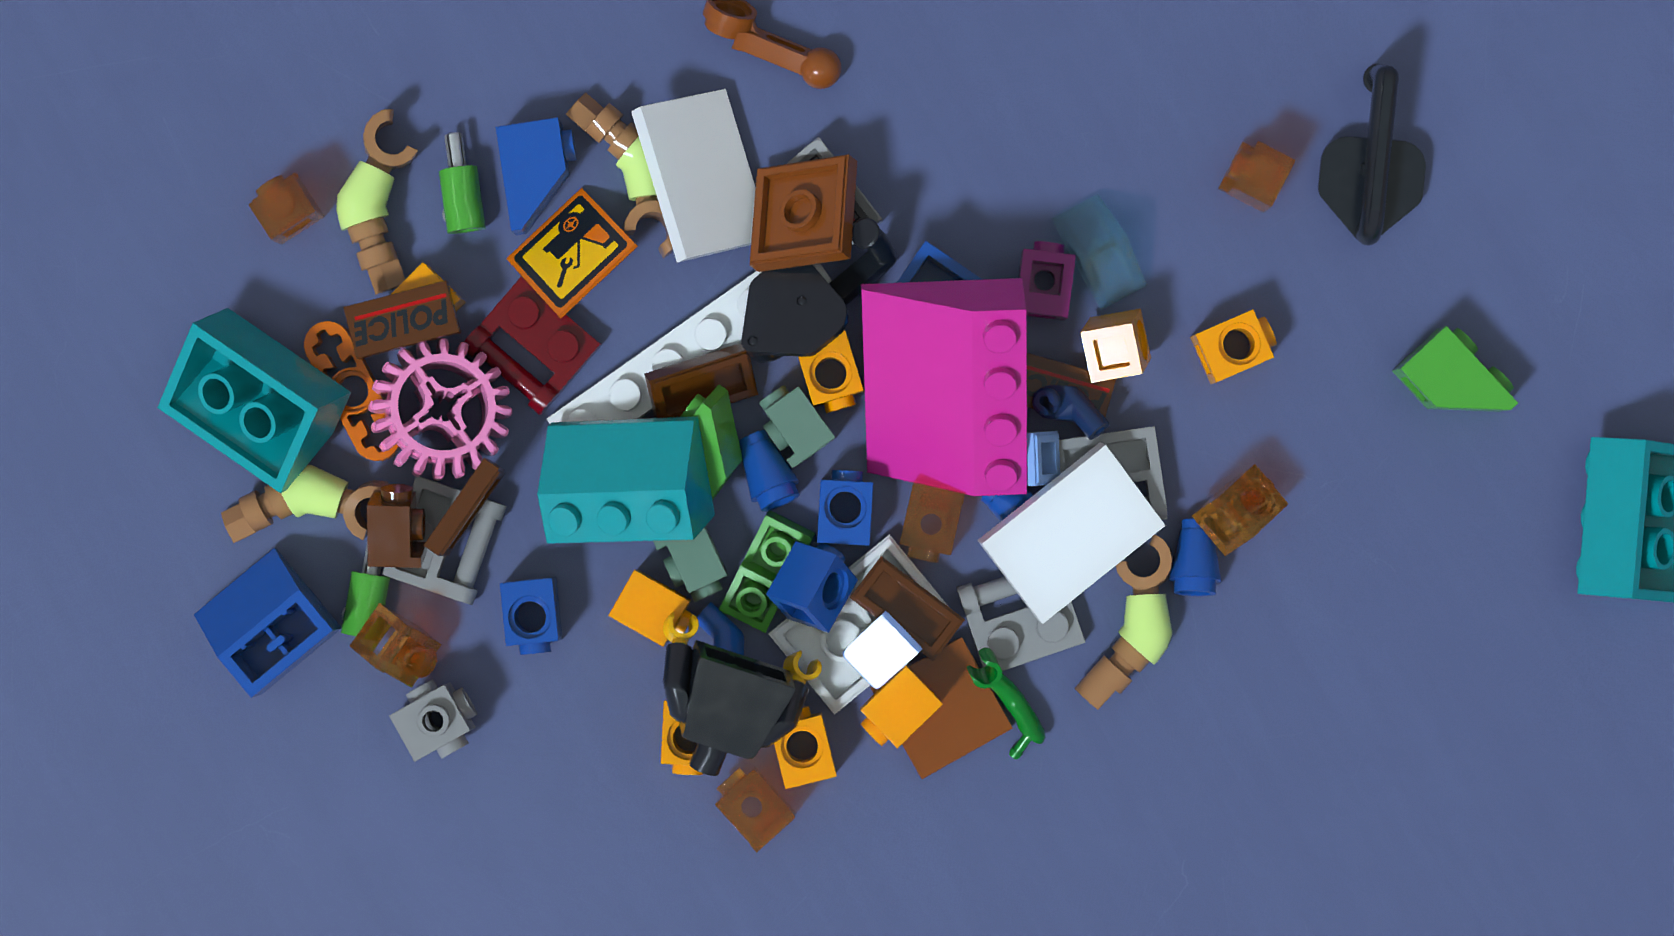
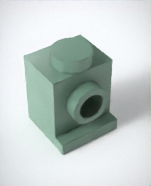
(795, 424)
(694, 564)

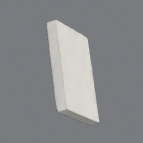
(698, 173)
(1071, 532)
(838, 678)

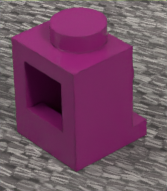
(1049, 258)

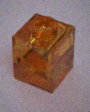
(1240, 510)

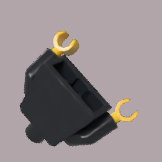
(729, 698)

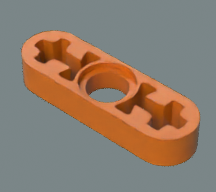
(324, 362)

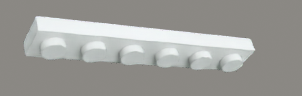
(625, 390)

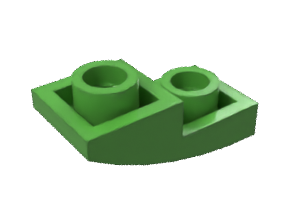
(747, 593)

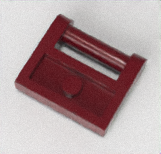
(551, 339)

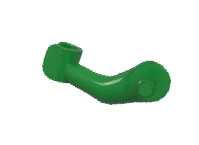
(1013, 699)

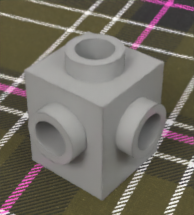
(419, 731)

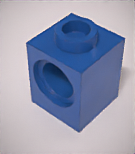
(849, 533)
(812, 585)
(541, 591)

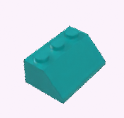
(252, 398)
(624, 481)
(1628, 520)

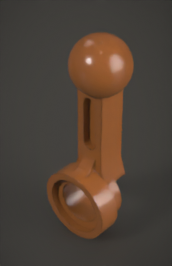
(736, 21)

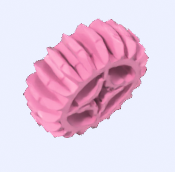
(429, 388)

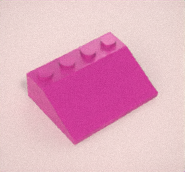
(947, 384)

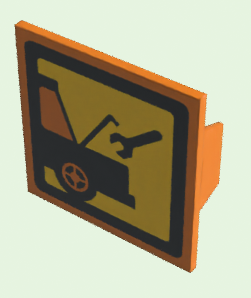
(571, 252)

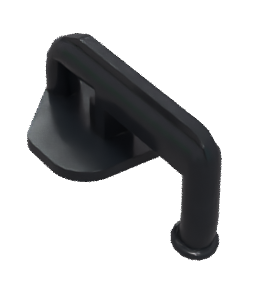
(1373, 178)
(801, 312)

